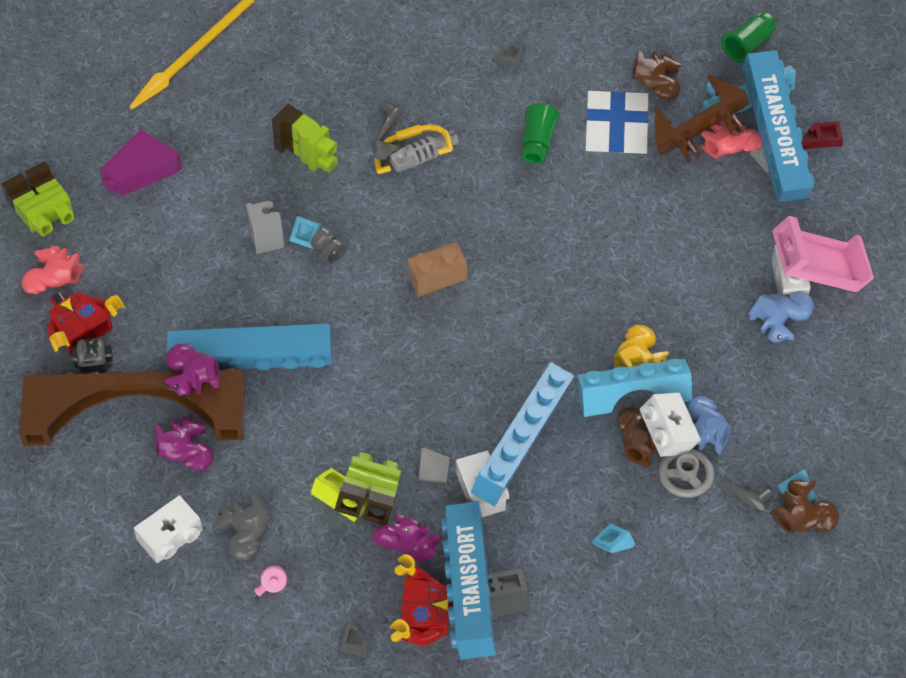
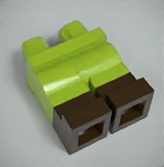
(304, 138)
(39, 200)
(370, 480)

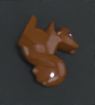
(652, 74)
(636, 437)
(799, 512)

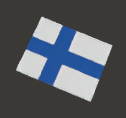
(617, 122)

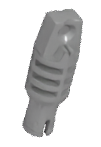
(420, 151)

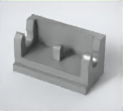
(264, 228)

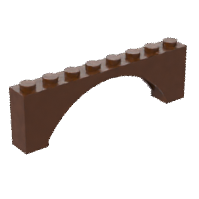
(56, 399)

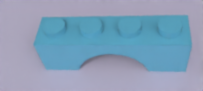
(603, 389)

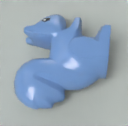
(776, 309)
(709, 423)

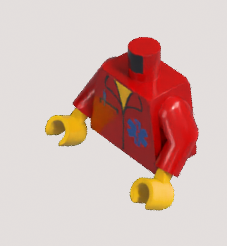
(79, 318)
(423, 606)

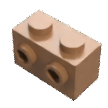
(437, 269)

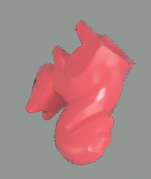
(721, 142)
(58, 270)

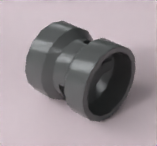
(327, 243)

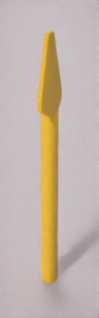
(161, 80)

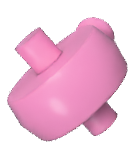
(272, 580)

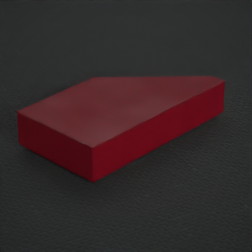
(823, 136)

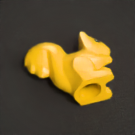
(635, 348)

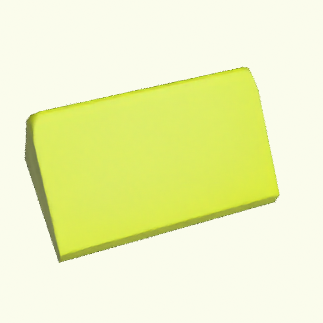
(327, 488)

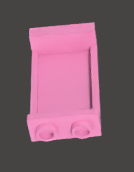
(822, 258)

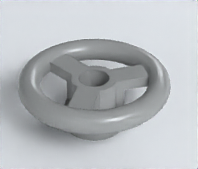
(690, 462)

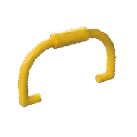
(411, 132)

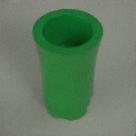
(748, 36)
(538, 132)

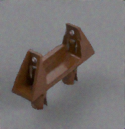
(731, 101)

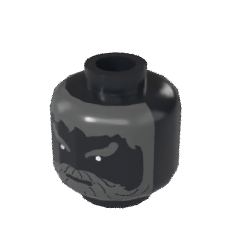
(92, 355)

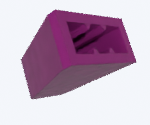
(139, 164)

